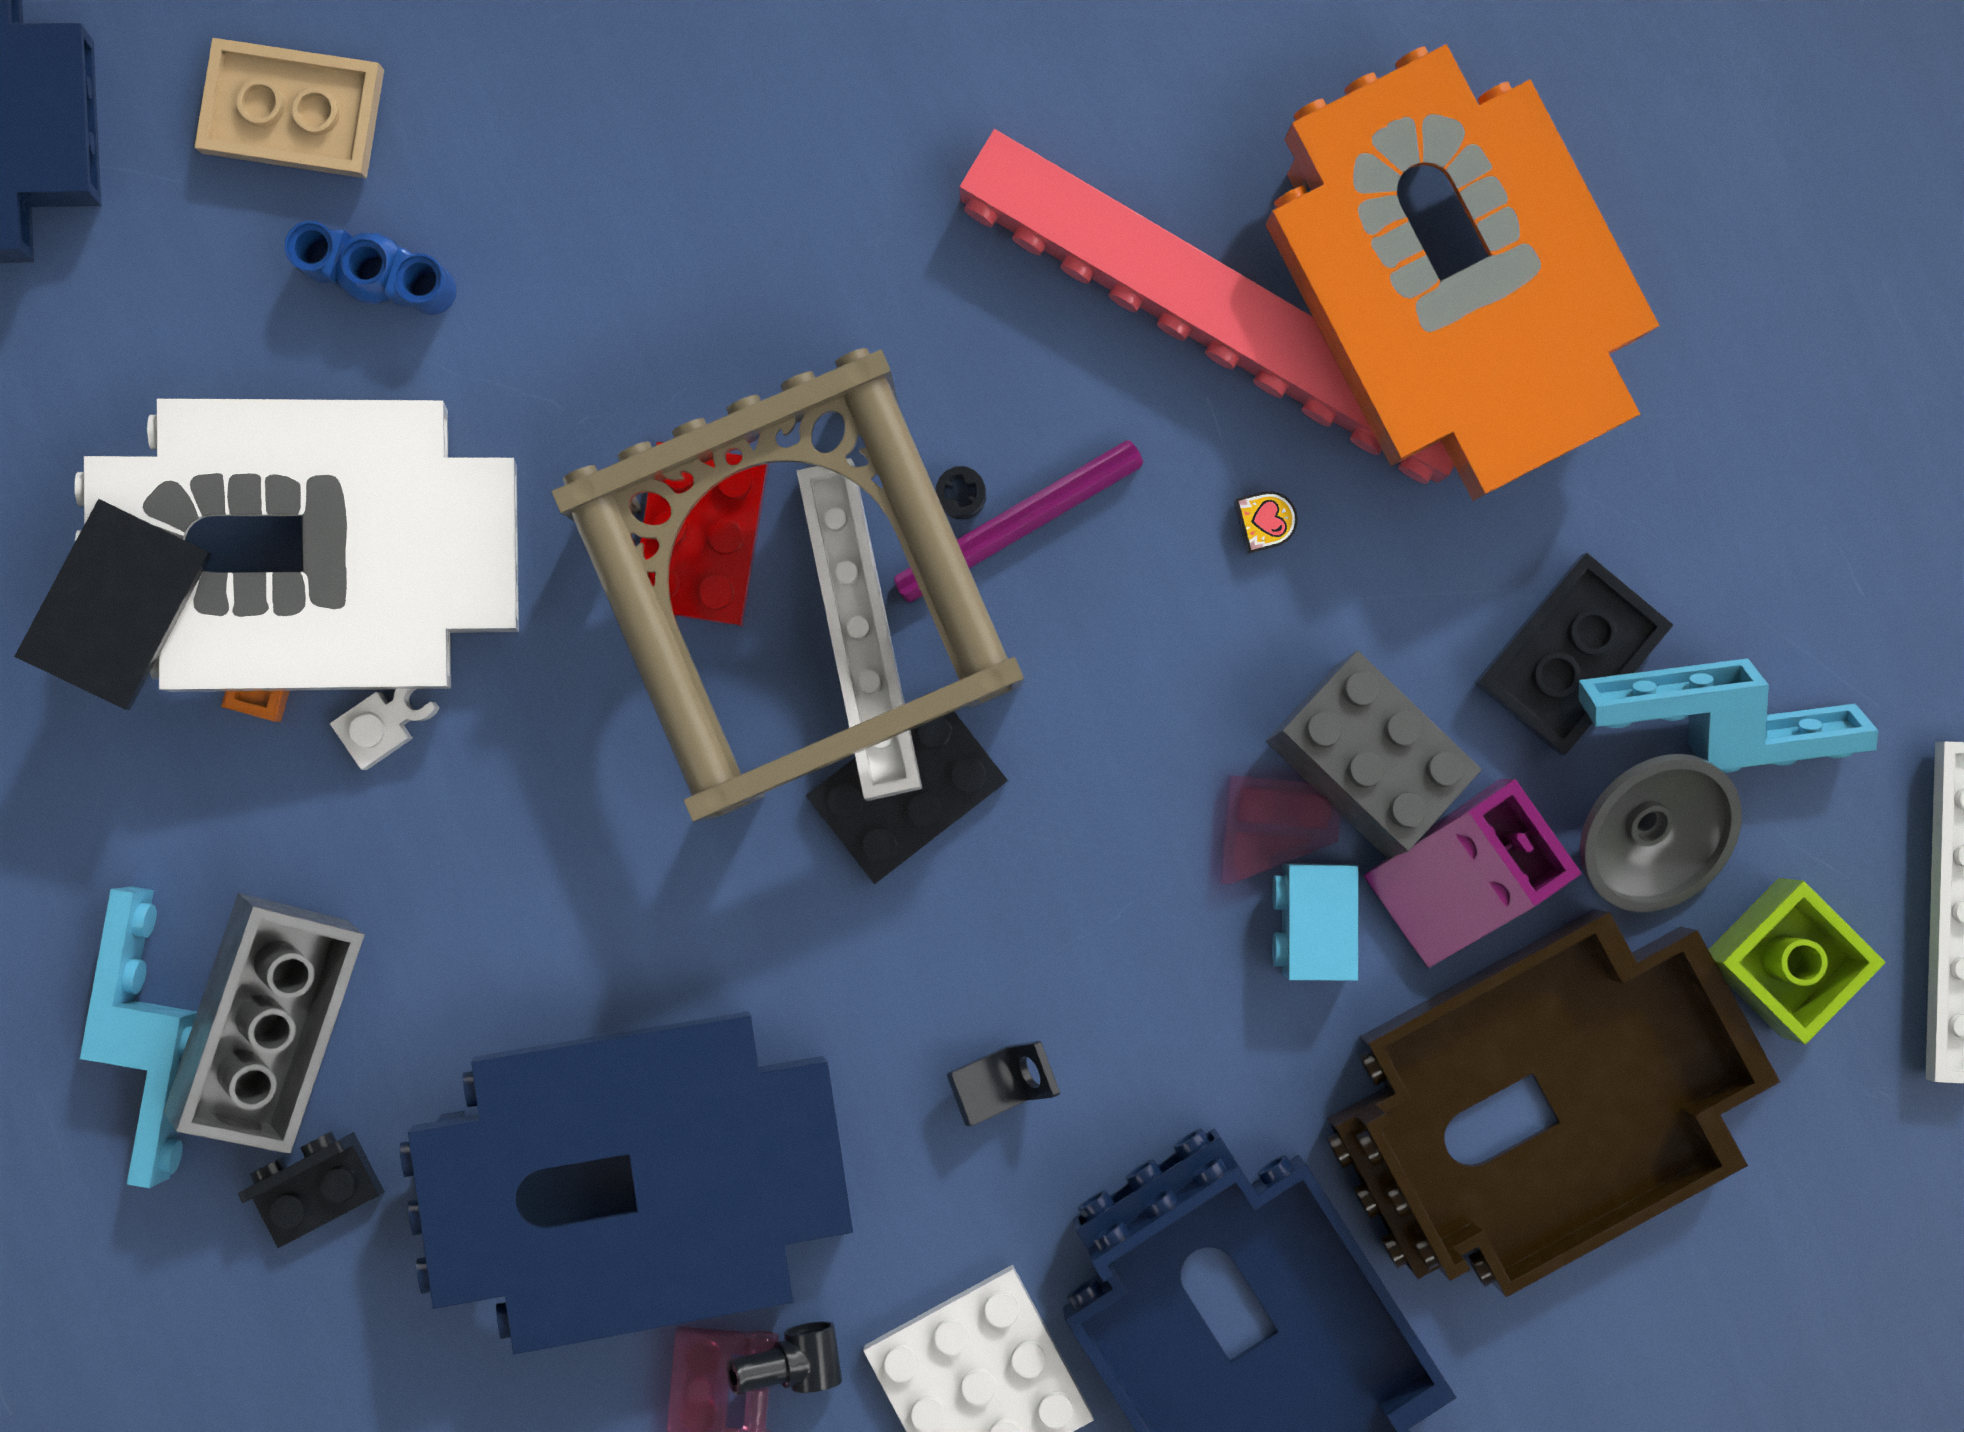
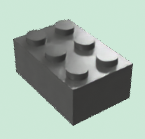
(1373, 755)

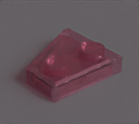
(1272, 825)

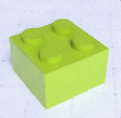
(1794, 959)

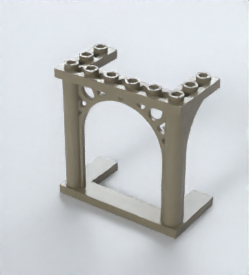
(604, 511)

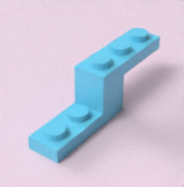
(1727, 715)
(137, 1032)

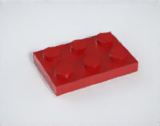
(714, 546)

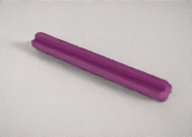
(1037, 510)

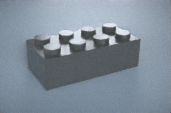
(263, 1024)

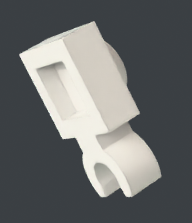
(377, 726)

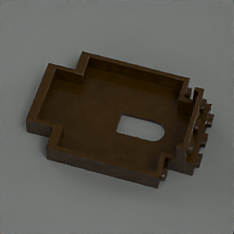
(1631, 1062)

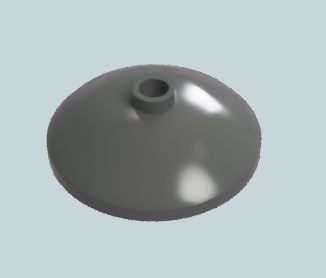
(1660, 832)

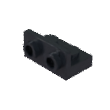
(314, 1189)

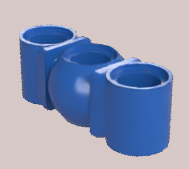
(347, 256)

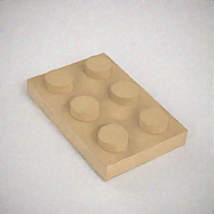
(289, 108)

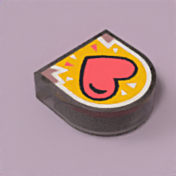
(1265, 520)

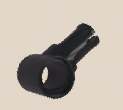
(802, 1361)

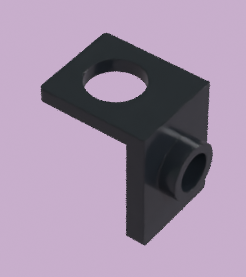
(1001, 1082)

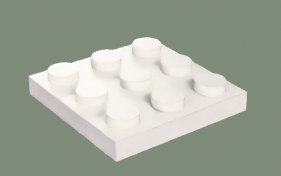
(979, 1366)

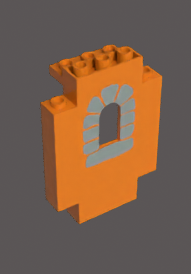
(1501, 355)

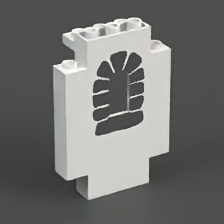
(391, 540)

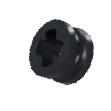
(971, 479)

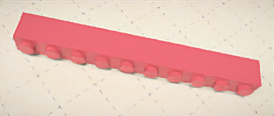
(1174, 283)

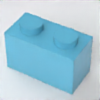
(1317, 921)

